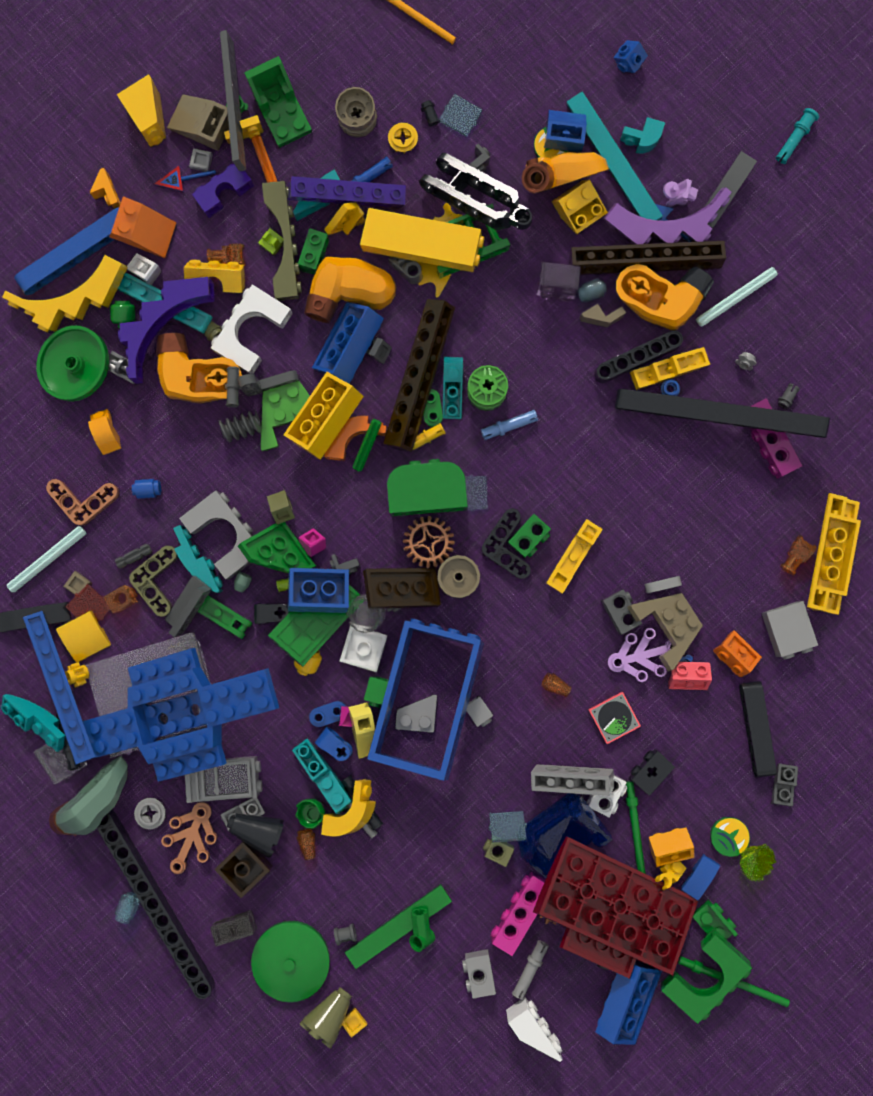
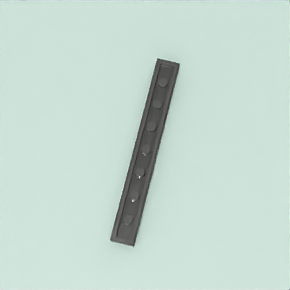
(232, 100)

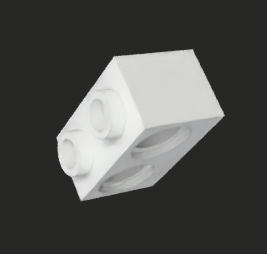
(612, 806)

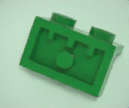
(710, 917)

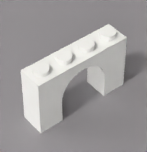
(254, 303)

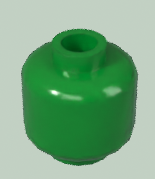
(122, 312)

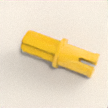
(429, 435)

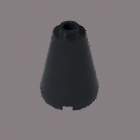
(256, 831)

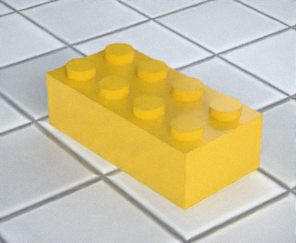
(323, 415)

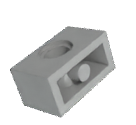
(479, 986)

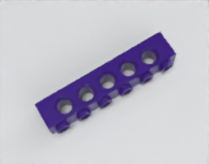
(346, 192)

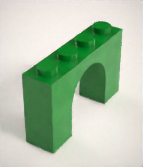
(699, 1002)

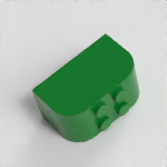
(426, 488)

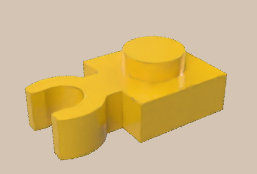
(671, 873)

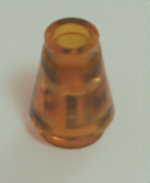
(556, 685)
(306, 841)

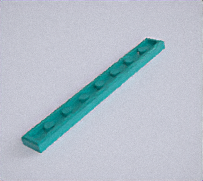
(616, 161)

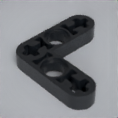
(500, 550)

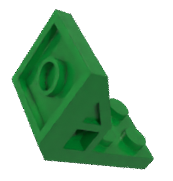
(277, 101)

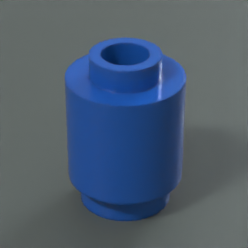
(146, 488)

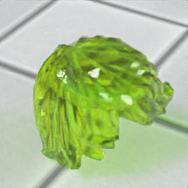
(757, 862)

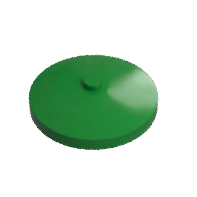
(72, 363)
(290, 961)

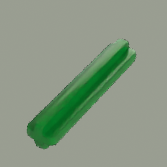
(367, 445)

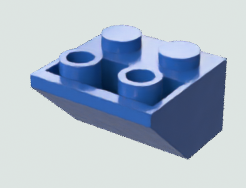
(565, 131)

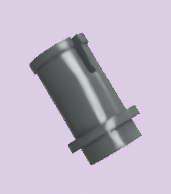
(788, 396)

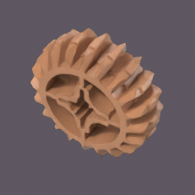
(424, 525)

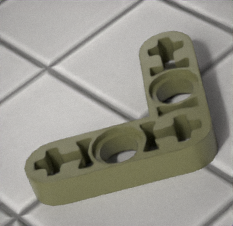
(149, 583)

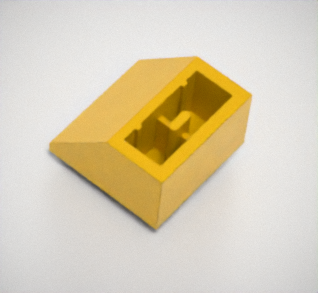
(580, 206)

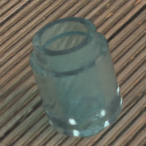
(591, 290)
(126, 908)

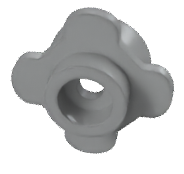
(746, 361)

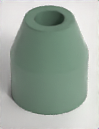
(242, 581)

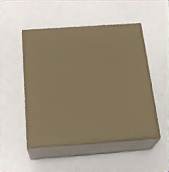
(76, 582)

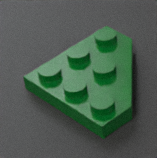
(276, 549)

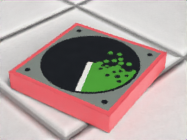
(614, 717)

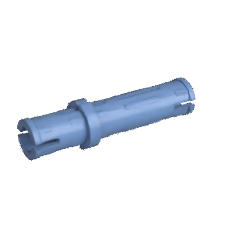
(501, 428)

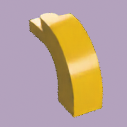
(356, 817)

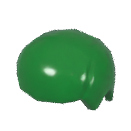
(310, 813)

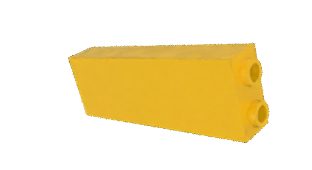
(421, 240)

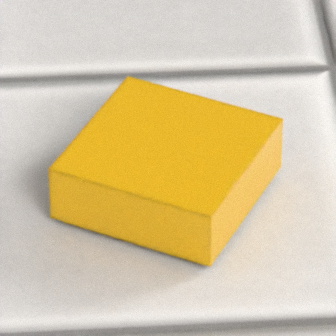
(354, 1022)

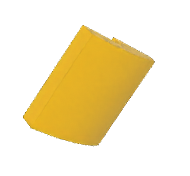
(83, 636)

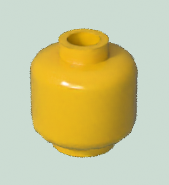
(311, 666)

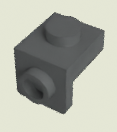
(483, 158)
(351, 565)

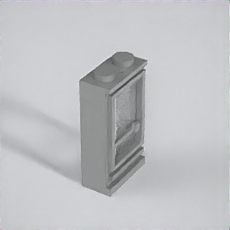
(230, 781)

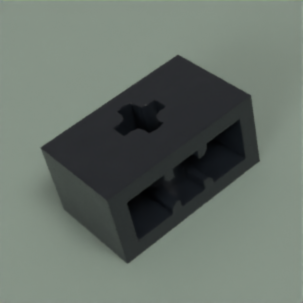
(661, 769)

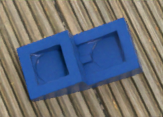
(701, 877)

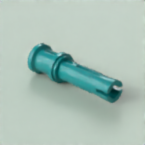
(801, 128)

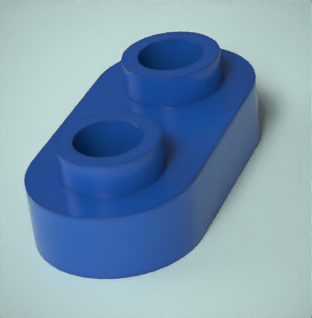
(327, 713)

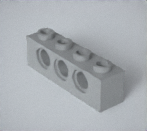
(572, 779)

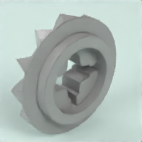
(145, 820)

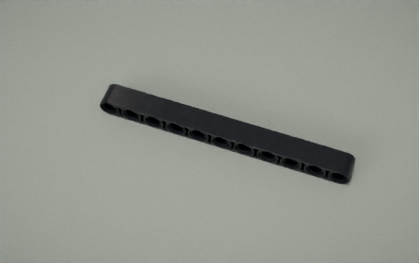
(722, 413)
(154, 912)

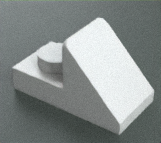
(144, 268)

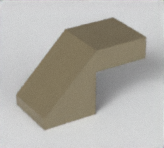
(597, 317)

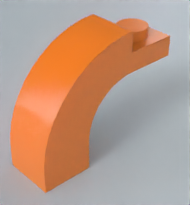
(351, 429)

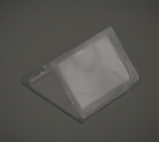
(55, 764)

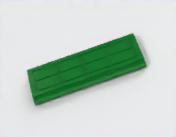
(306, 632)

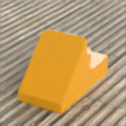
(104, 188)

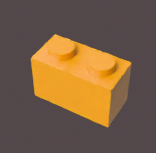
(671, 846)

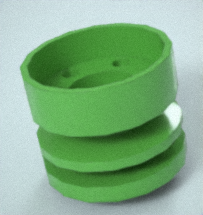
(482, 397)

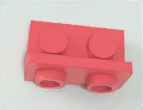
(691, 676)

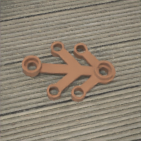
(191, 834)

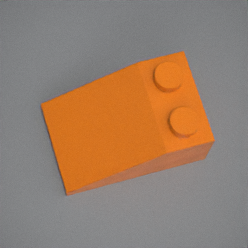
(142, 227)

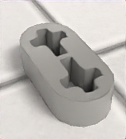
(663, 584)

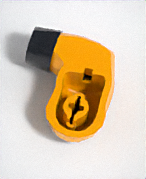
(660, 300)

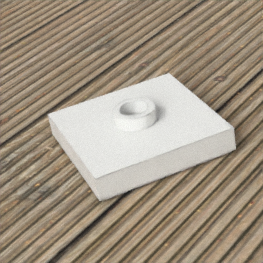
(363, 649)

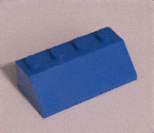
(348, 341)
(628, 1004)

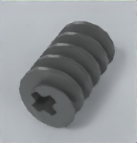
(241, 426)

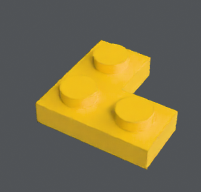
(250, 127)

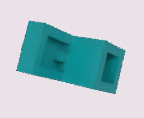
(647, 138)

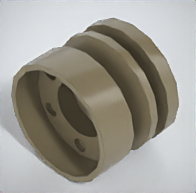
(352, 102)

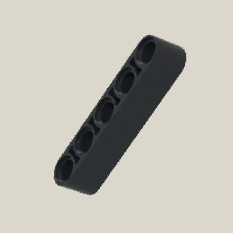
(646, 353)
(757, 729)

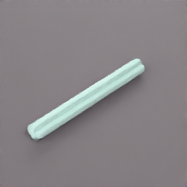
(737, 296)
(46, 559)

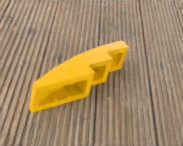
(670, 368)

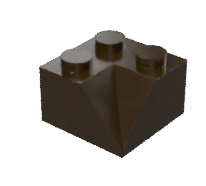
(243, 868)

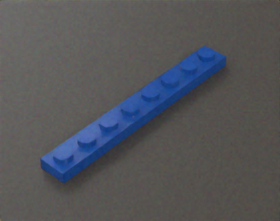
(59, 687)

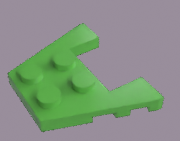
(280, 408)

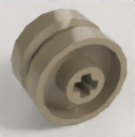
(461, 565)

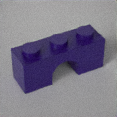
(208, 195)

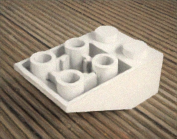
(533, 1029)

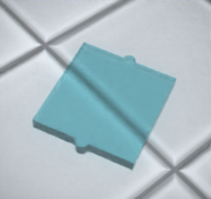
(460, 115)
(476, 492)
(507, 826)

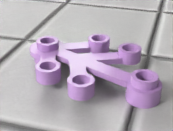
(638, 656)

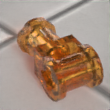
(229, 253)
(799, 553)

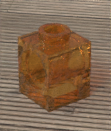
(112, 599)

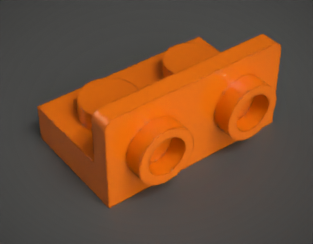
(737, 654)

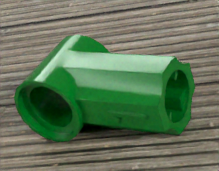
(422, 934)

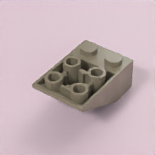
(200, 121)

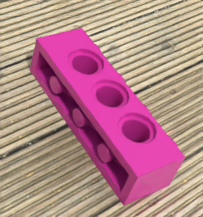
(510, 941)

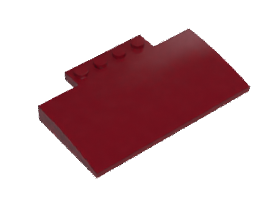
(614, 911)

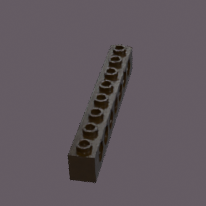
(654, 256)
(419, 375)

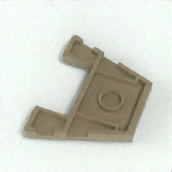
(676, 621)

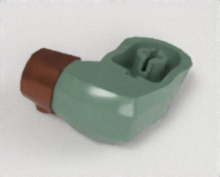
(93, 802)

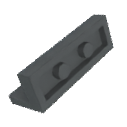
(187, 606)

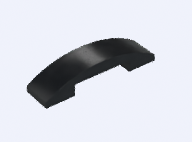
(53, 614)

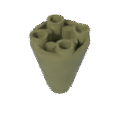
(328, 1017)

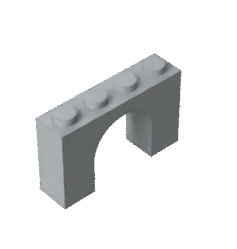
(217, 508)

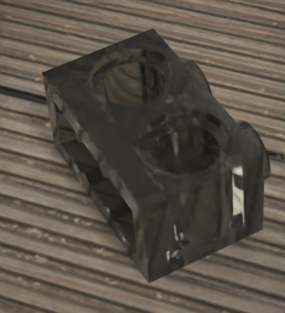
(233, 928)

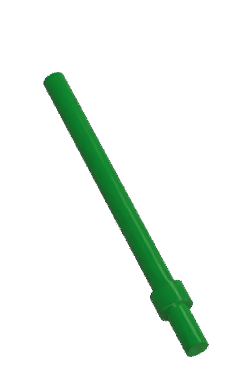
(632, 802)
(698, 967)

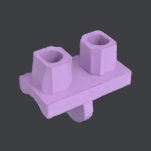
(679, 193)

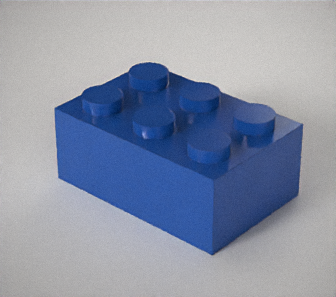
(318, 590)

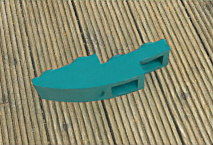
(198, 567)
(31, 716)
(322, 775)

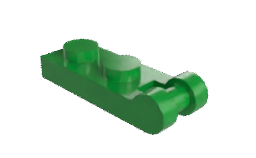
(224, 616)

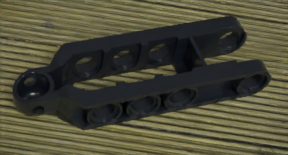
(467, 175)

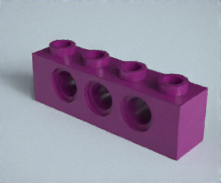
(781, 444)

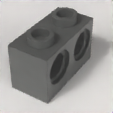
(617, 614)

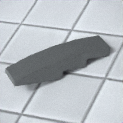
(733, 180)

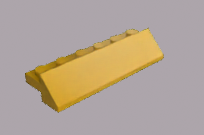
(834, 554)

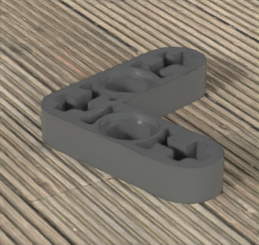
(253, 386)

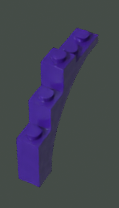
(176, 297)

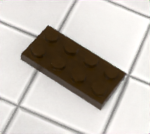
(401, 588)

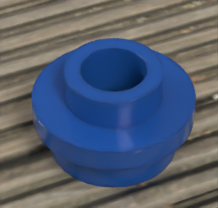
(674, 384)

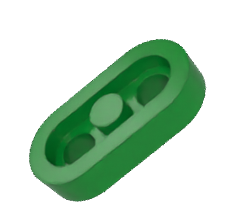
(433, 407)

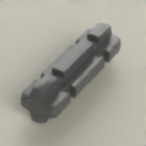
(133, 556)

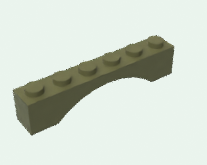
(285, 280)

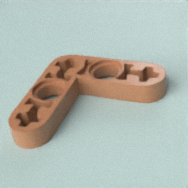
(77, 506)

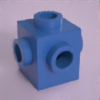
(630, 56)

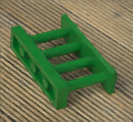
(496, 248)

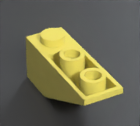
(362, 727)

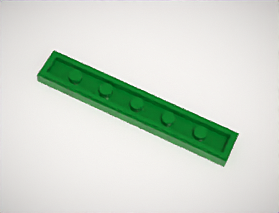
(396, 927)

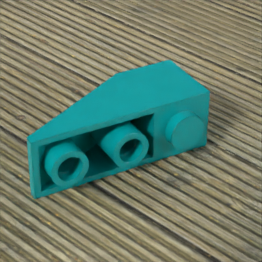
(452, 387)

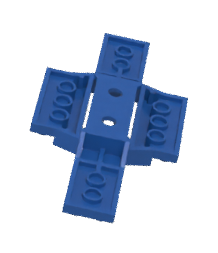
(190, 751)

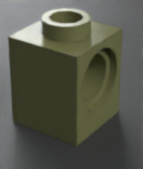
(280, 507)
(502, 858)

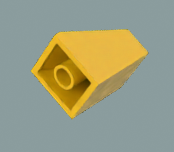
(145, 108)

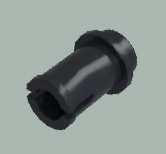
(430, 113)

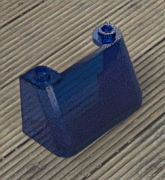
(563, 819)

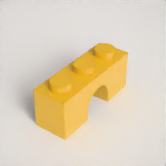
(230, 274)

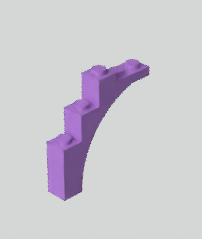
(693, 226)

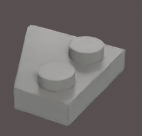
(418, 715)

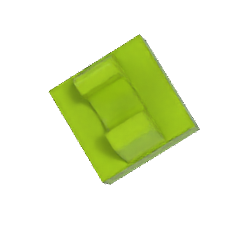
(271, 242)

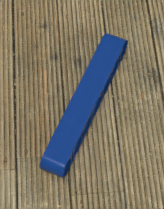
(66, 255)

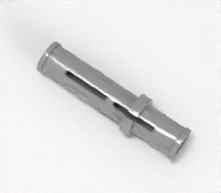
(530, 969)

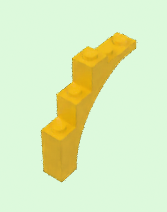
(97, 291)

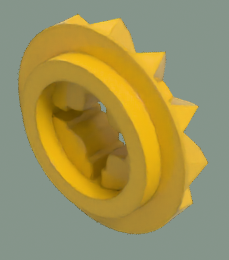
(396, 132)

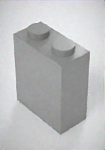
(790, 629)

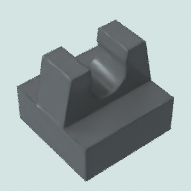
(379, 350)

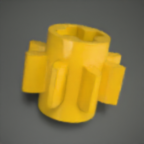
(77, 674)

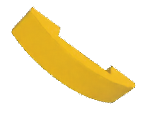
(573, 556)

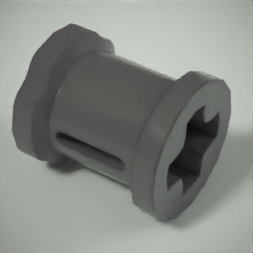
(345, 934)

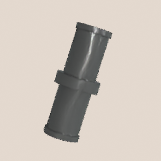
(232, 386)

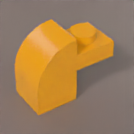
(104, 432)

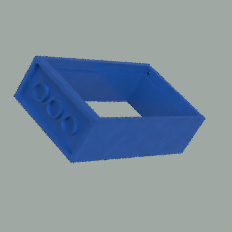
(391, 690)

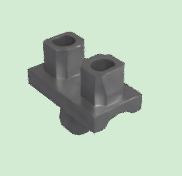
(118, 365)

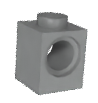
(479, 712)

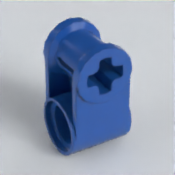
(331, 742)

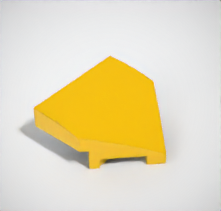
(346, 219)

